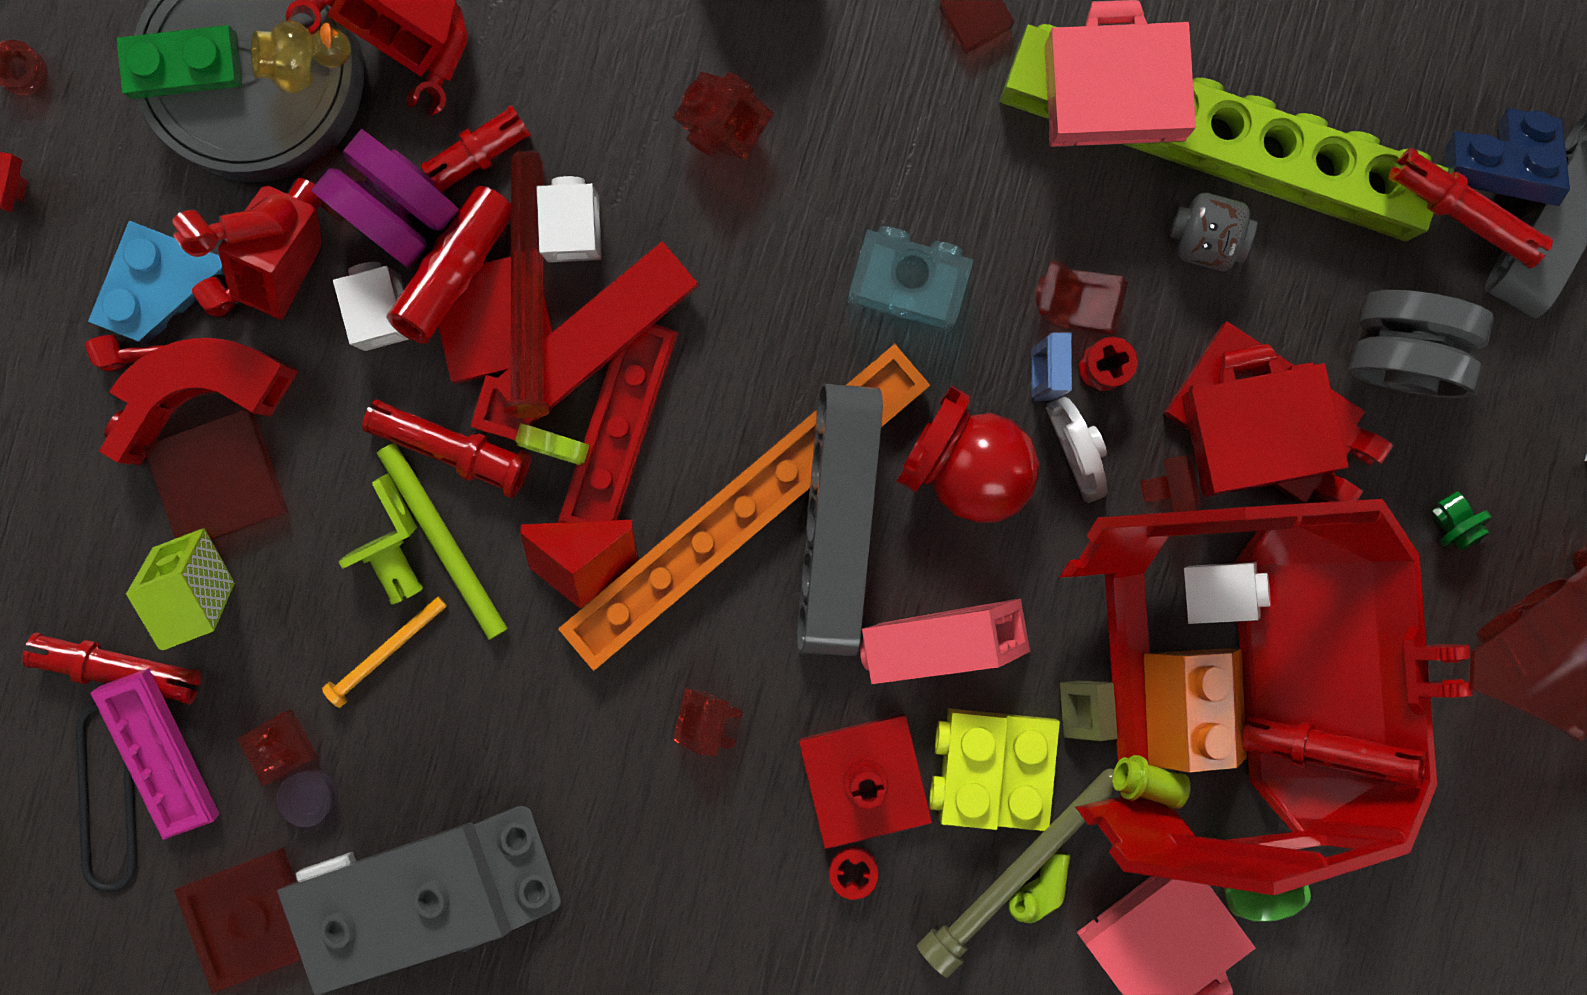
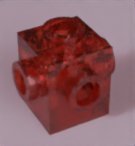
(722, 115)

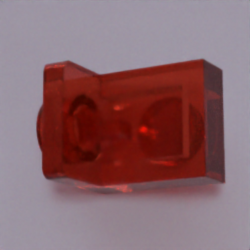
(1081, 299)

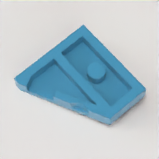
(149, 283)

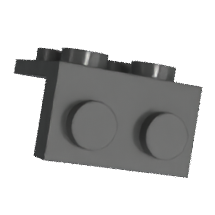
(518, 866)

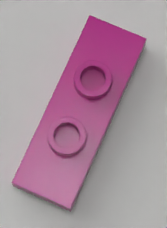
(155, 753)

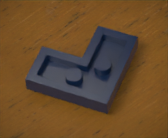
(1522, 163)

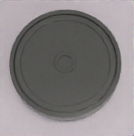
(252, 128)

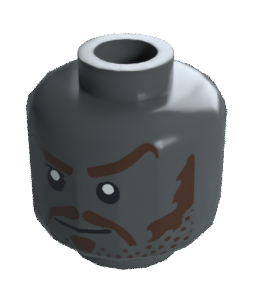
(1213, 232)

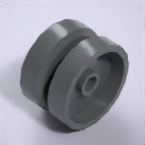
(1421, 343)

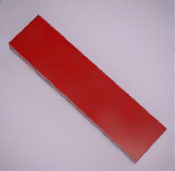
(609, 324)
(619, 427)

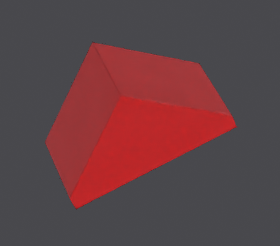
(580, 556)

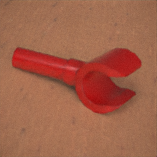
(107, 355)

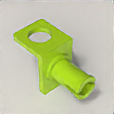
(385, 551)

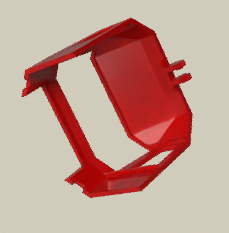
(1329, 651)

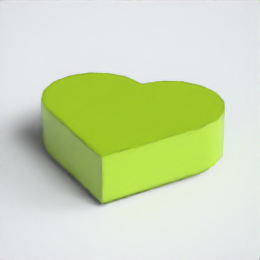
(551, 444)

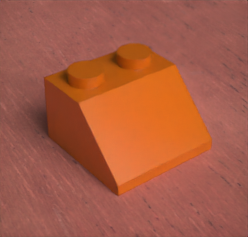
(1195, 709)

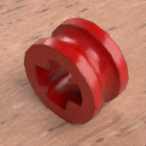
(851, 889)

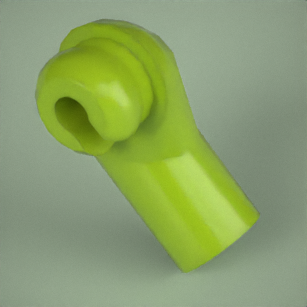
(1044, 893)

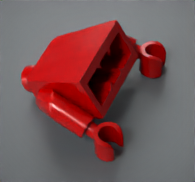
(413, 32)
(261, 252)

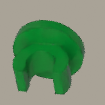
(1458, 520)

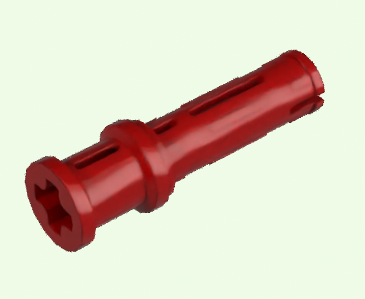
(469, 455)

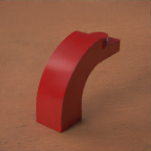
(183, 371)

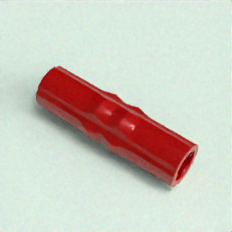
(450, 265)

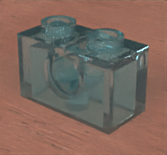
(935, 302)

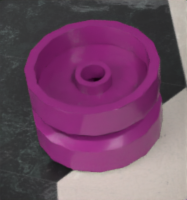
(386, 198)

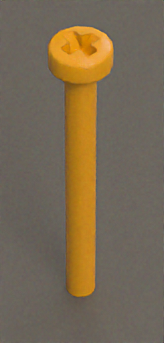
(337, 692)

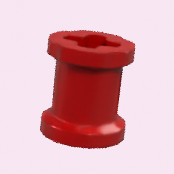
(1109, 348)

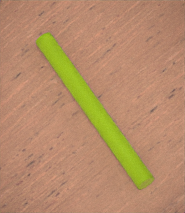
(442, 541)

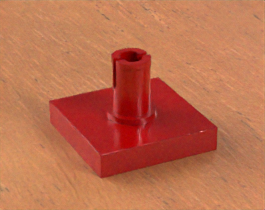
(865, 780)

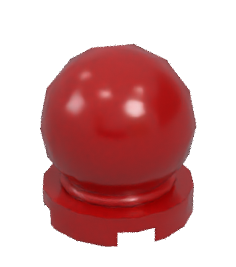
(976, 463)

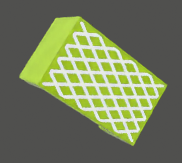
(181, 589)

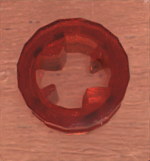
(34, 65)

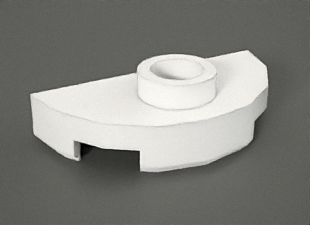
(1081, 447)

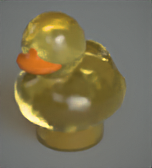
(288, 52)

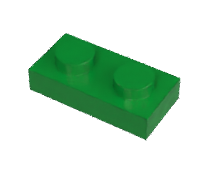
(179, 62)

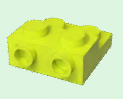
(995, 770)

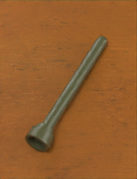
(946, 946)

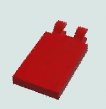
(1357, 441)

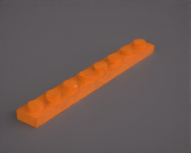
(722, 524)

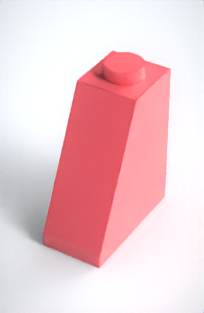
(945, 642)

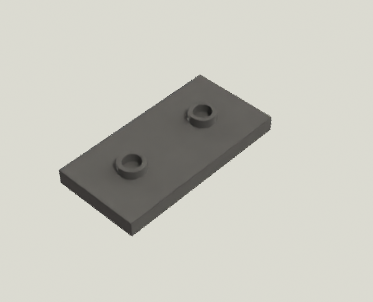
(394, 909)

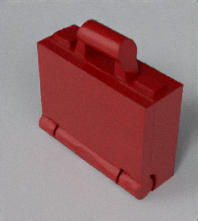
(1263, 425)

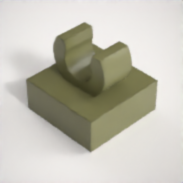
(1088, 710)

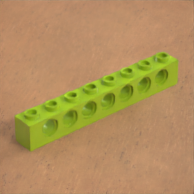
(1245, 159)

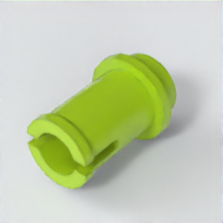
(1139, 779)

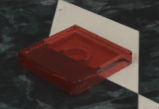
(216, 477)
(240, 920)

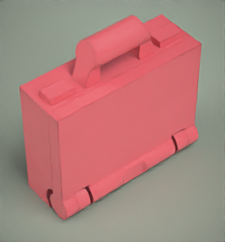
(1119, 79)
(1167, 940)

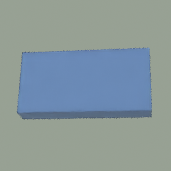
(1051, 367)

